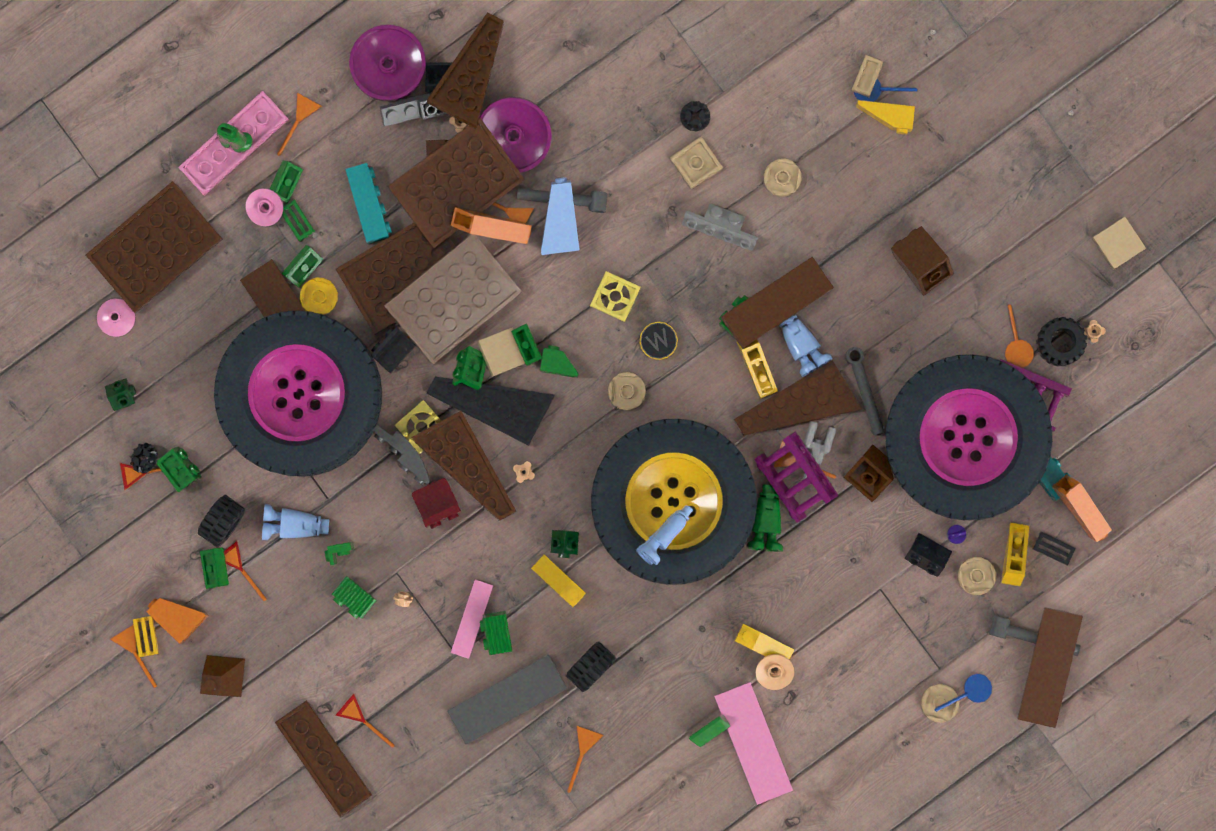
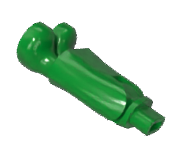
(231, 136)
(767, 521)

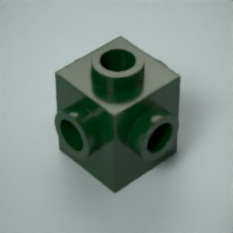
(120, 394)
(564, 543)

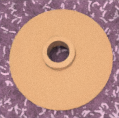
(775, 679)

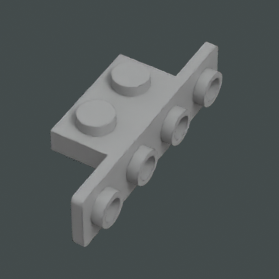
(722, 225)

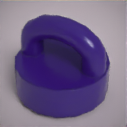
(956, 534)

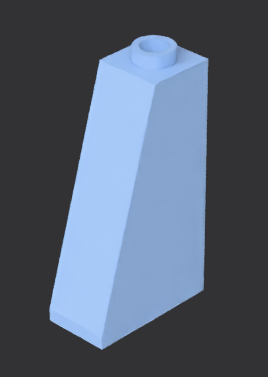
(560, 223)

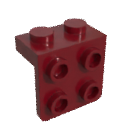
(436, 503)

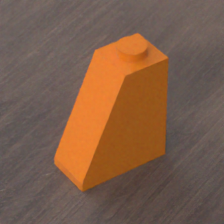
(176, 618)

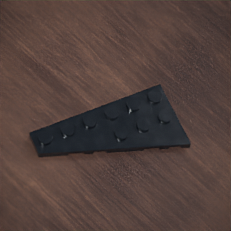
(502, 408)

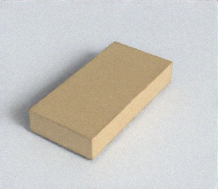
(867, 76)

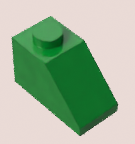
(557, 363)

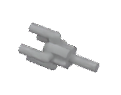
(818, 447)

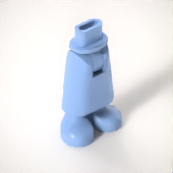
(802, 342)
(292, 523)
(664, 535)

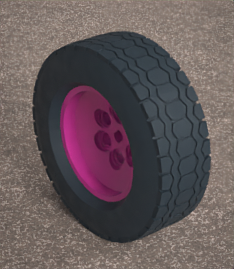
(977, 389)
(250, 392)

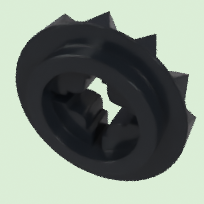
(695, 125)
(144, 465)

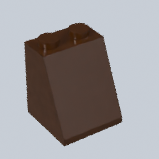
(922, 260)

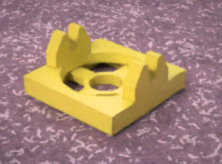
(633, 292)
(422, 407)

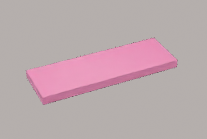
(214, 162)
(754, 743)

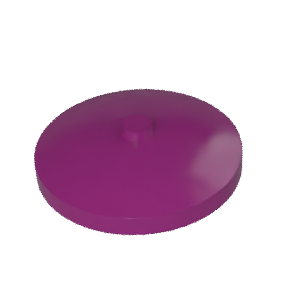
(387, 63)
(520, 130)

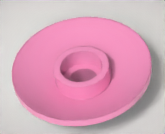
(256, 210)
(117, 327)

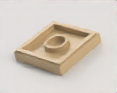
(696, 162)
(1119, 243)
(501, 352)

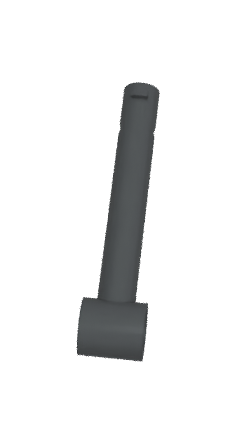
(595, 201)
(865, 391)
(1002, 628)

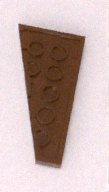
(466, 80)
(808, 399)
(462, 457)

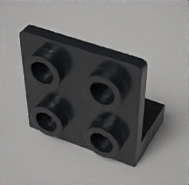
(392, 349)

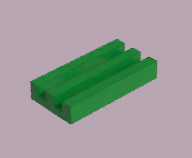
(305, 234)

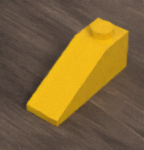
(891, 115)
(758, 369)
(1015, 554)
(558, 580)
(761, 643)

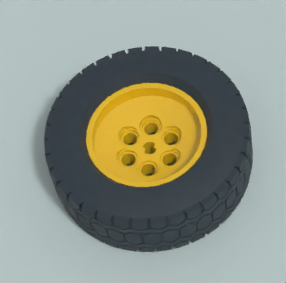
(697, 459)

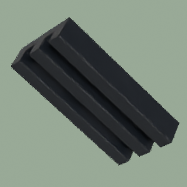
(1069, 555)

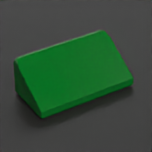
(286, 180)
(302, 266)
(526, 344)
(214, 568)
(710, 731)

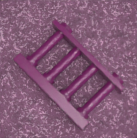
(1041, 384)
(814, 476)

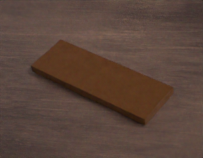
(271, 291)
(777, 302)
(1050, 667)
(323, 758)

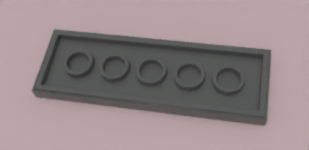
(507, 699)

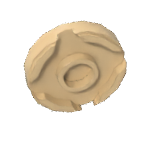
(782, 177)
(626, 391)
(976, 576)
(936, 696)

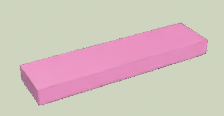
(471, 619)

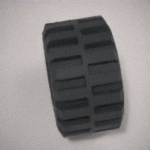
(1078, 341)
(221, 520)
(590, 666)

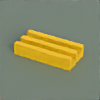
(138, 637)

